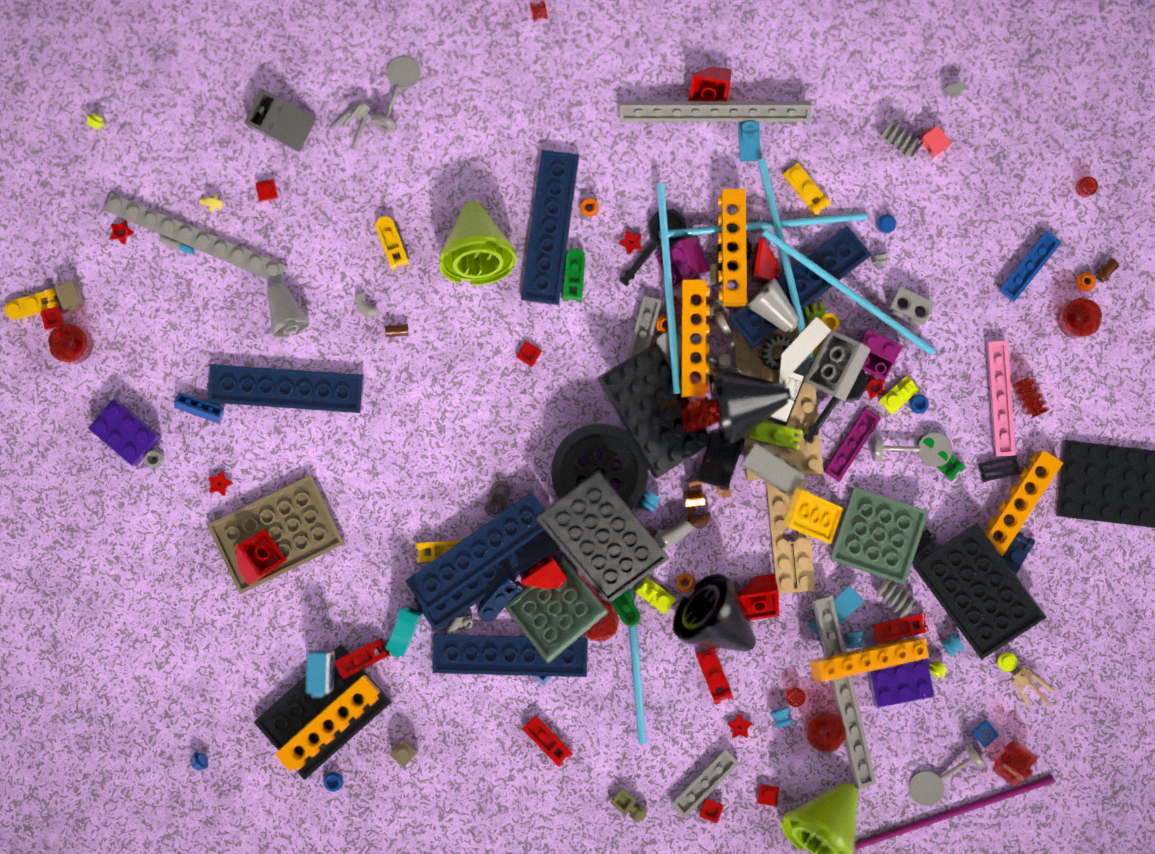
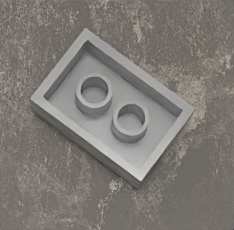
(837, 365)
(772, 469)

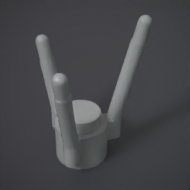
(358, 111)
(724, 361)

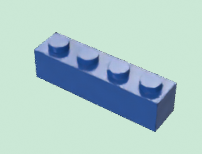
(199, 408)

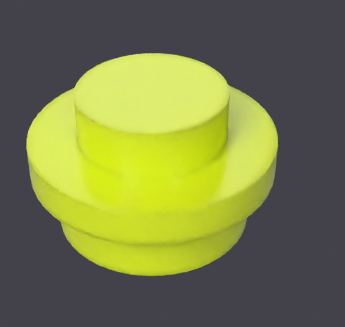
(95, 121)
(1007, 661)
(937, 669)

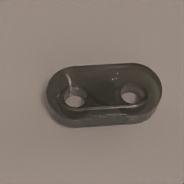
(498, 499)

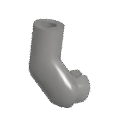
(364, 308)
(459, 622)

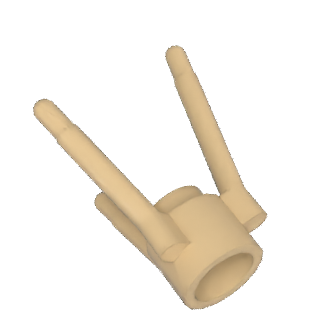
(1023, 677)

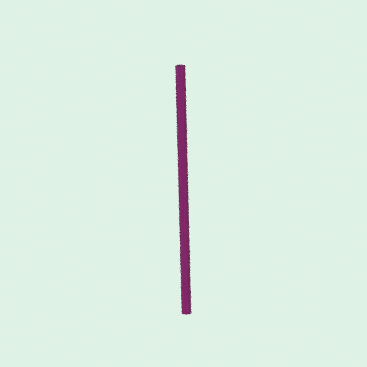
(953, 812)

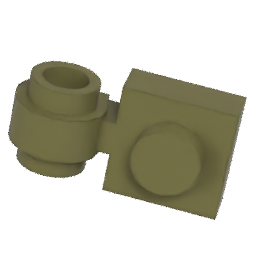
(625, 801)

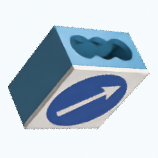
(320, 672)

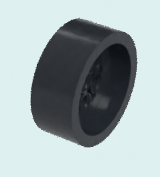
(585, 443)

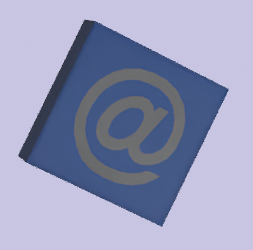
(985, 733)

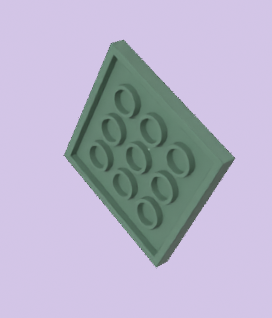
(879, 535)
(558, 615)

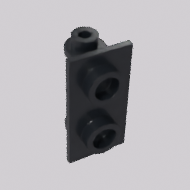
(925, 543)

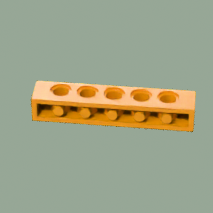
(736, 199)
(689, 289)
(1049, 466)
(868, 659)
(288, 754)

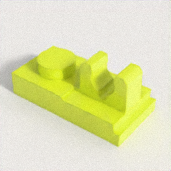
(899, 395)
(655, 595)

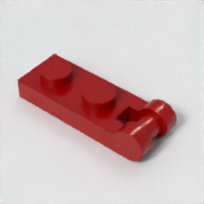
(899, 628)
(361, 659)
(714, 675)
(547, 740)

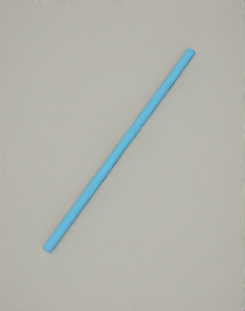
(769, 224)
(784, 256)
(668, 288)
(847, 291)
(637, 678)

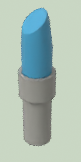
(176, 245)

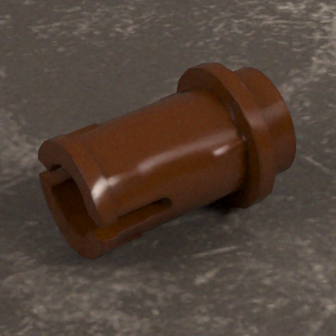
(1103, 274)
(396, 330)

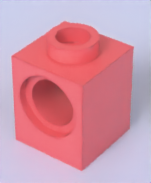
(935, 141)

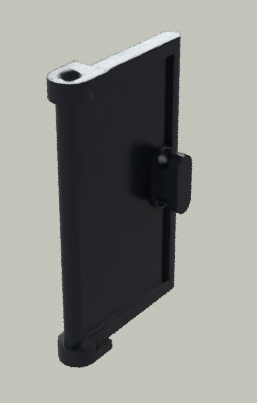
(721, 464)

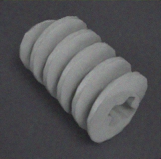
(901, 140)
(895, 597)

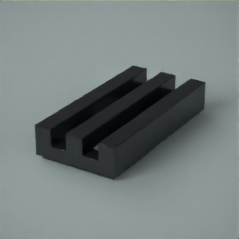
(1015, 464)

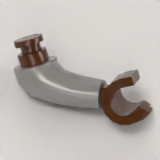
(669, 537)

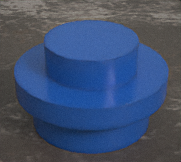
(886, 223)
(918, 404)
(199, 761)
(333, 781)

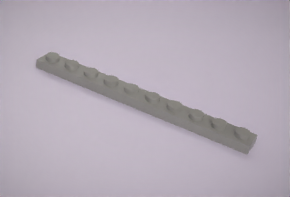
(715, 111)
(195, 238)
(845, 695)

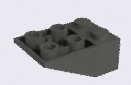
(280, 120)

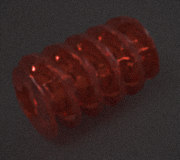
(1031, 397)

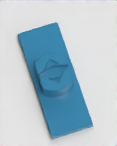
(749, 141)
(844, 604)

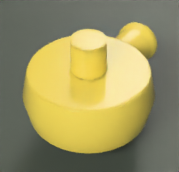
(213, 203)

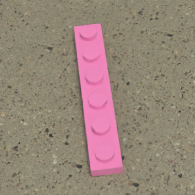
(1001, 398)

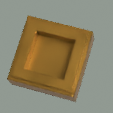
(694, 498)

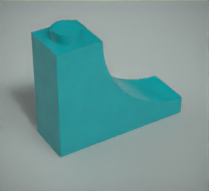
(404, 630)

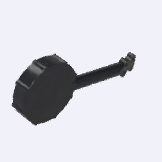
(674, 221)
(857, 390)

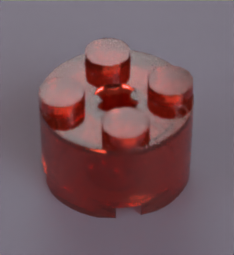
(1068, 318)
(60, 346)
(608, 627)
(834, 737)
(1015, 763)

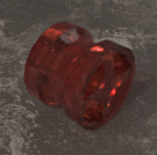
(538, 11)
(1089, 184)
(795, 700)

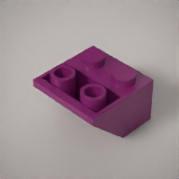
(686, 261)
(882, 353)

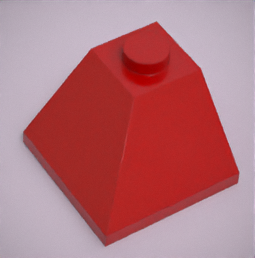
(710, 84)
(764, 264)
(258, 557)
(544, 574)
(761, 598)

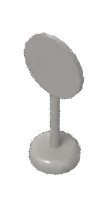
(403, 74)
(663, 340)
(926, 454)
(928, 787)

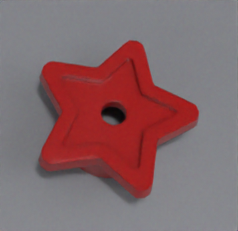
(116, 228)
(631, 247)
(879, 387)
(224, 483)
(734, 726)

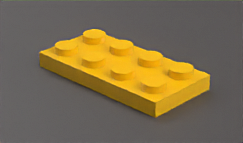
(812, 516)

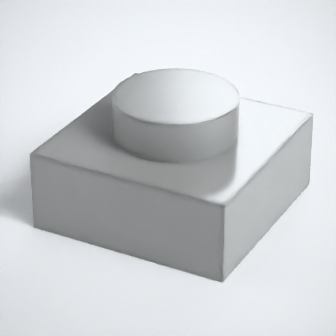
(954, 90)

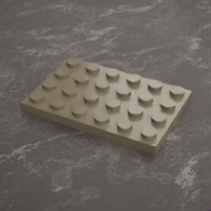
(292, 517)

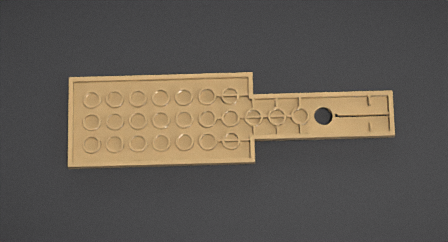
(806, 458)

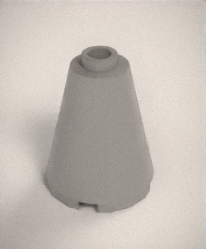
(774, 306)
(285, 312)

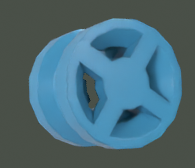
(649, 501)
(854, 639)
(952, 645)
(781, 717)

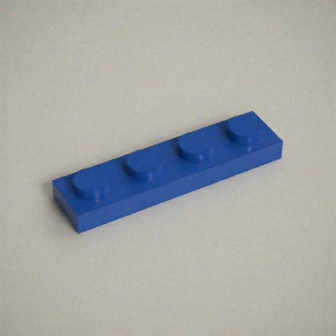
(1029, 266)

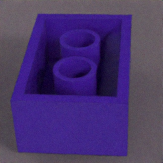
(124, 432)
(901, 683)

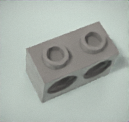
(912, 301)

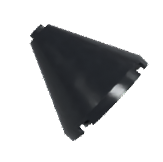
(744, 402)
(714, 617)

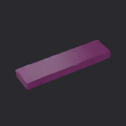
(851, 444)

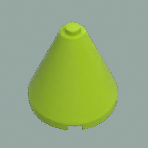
(476, 249)
(825, 822)

